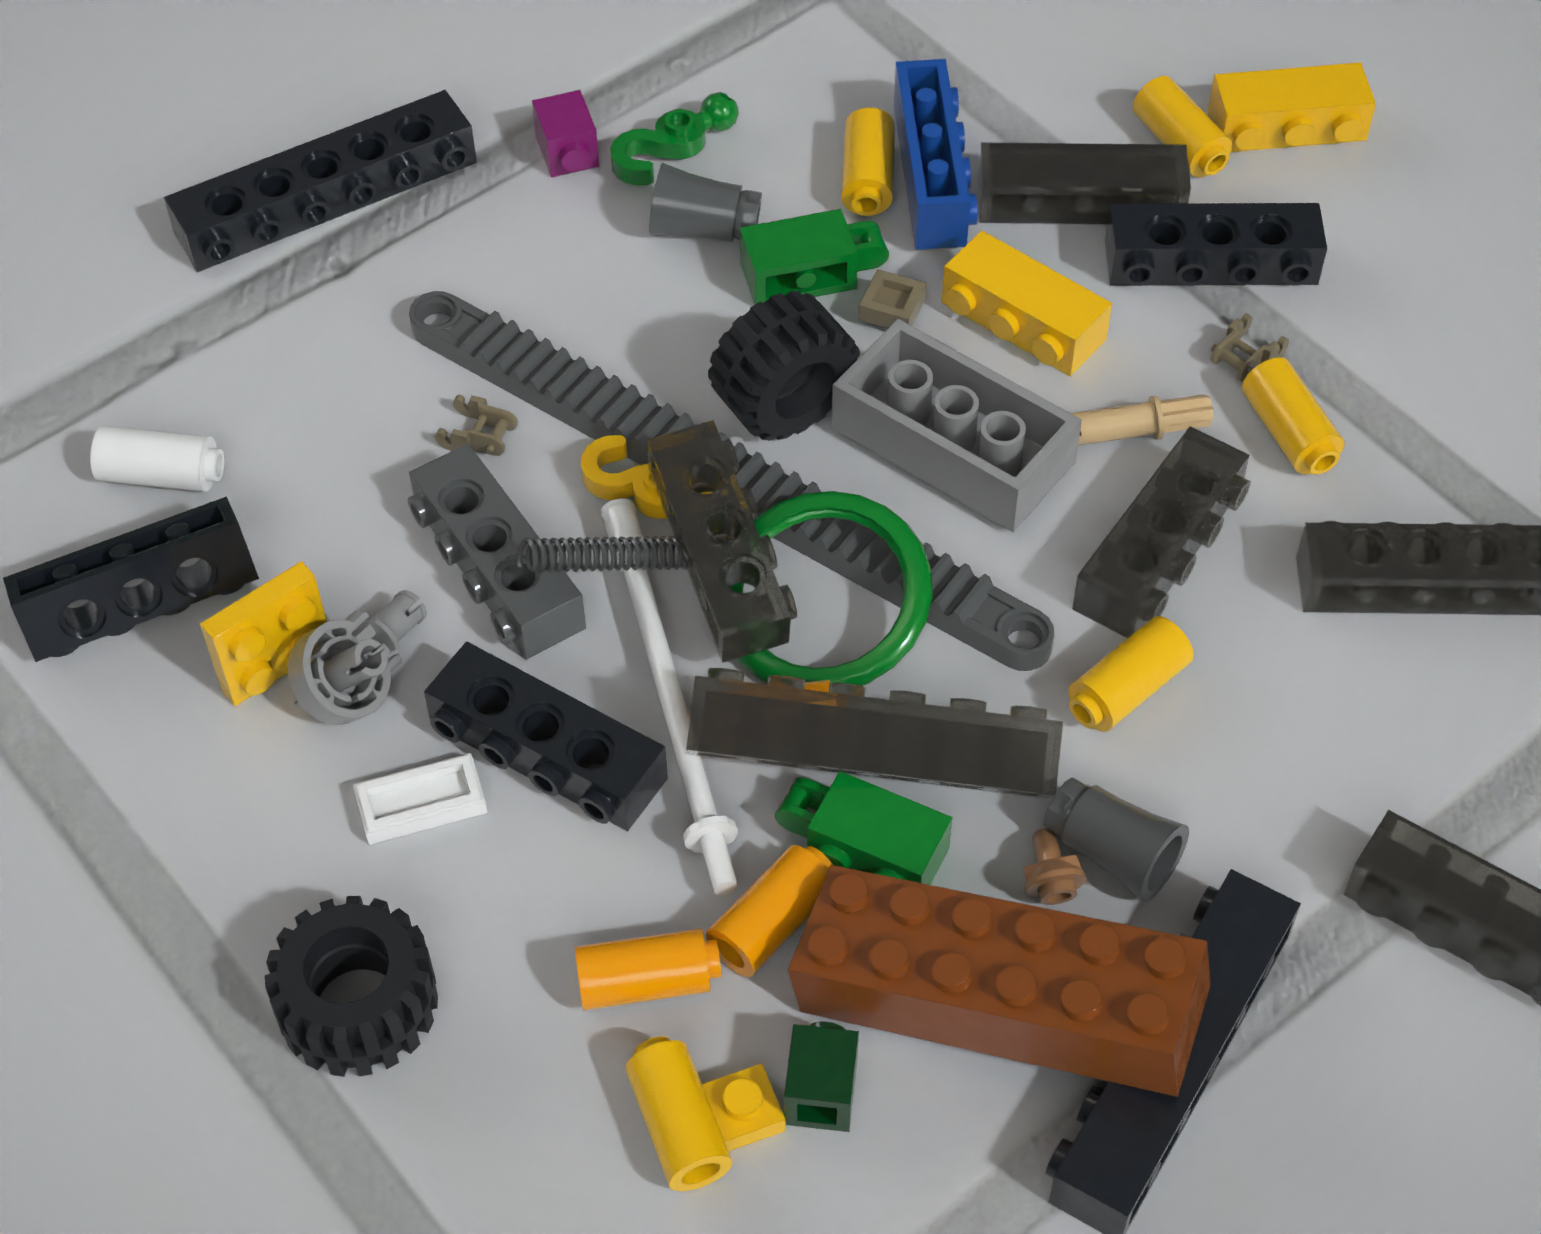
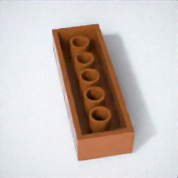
(1003, 978)

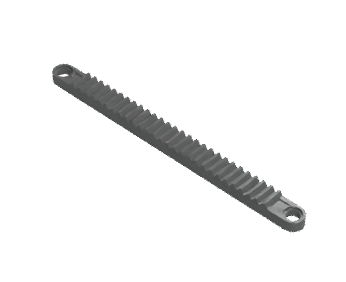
(601, 407)

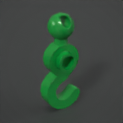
(676, 136)

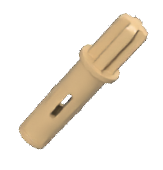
(1145, 419)

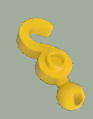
(625, 484)

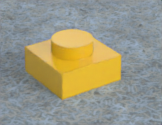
(745, 1107)

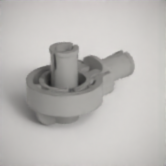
(350, 661)

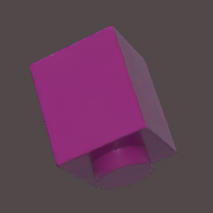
(565, 133)

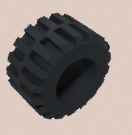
(781, 364)
(344, 941)

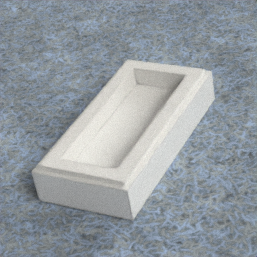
(420, 798)

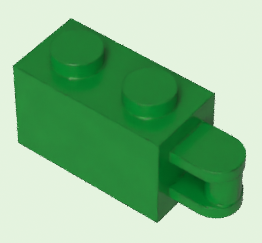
(809, 254)
(867, 827)

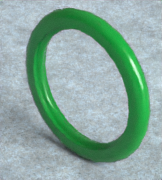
(916, 585)

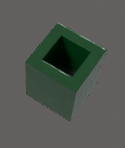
(821, 1076)

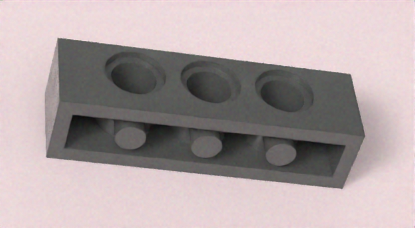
(482, 534)

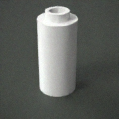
(156, 458)

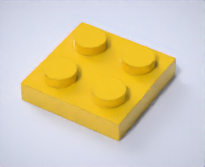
(256, 633)

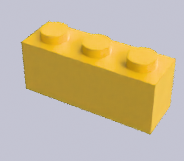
(1293, 106)
(1026, 303)

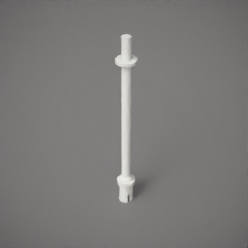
(709, 831)

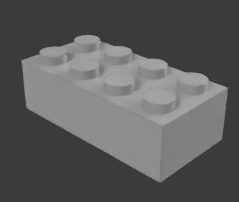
(955, 424)

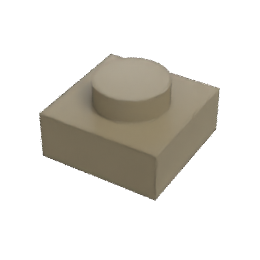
(891, 298)

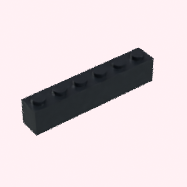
(1133, 1129)

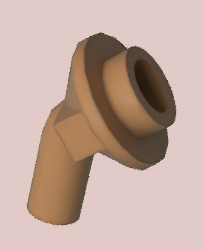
(1053, 876)

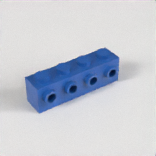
(932, 155)

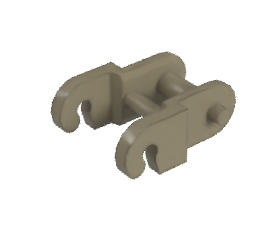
(1232, 340)
(485, 415)

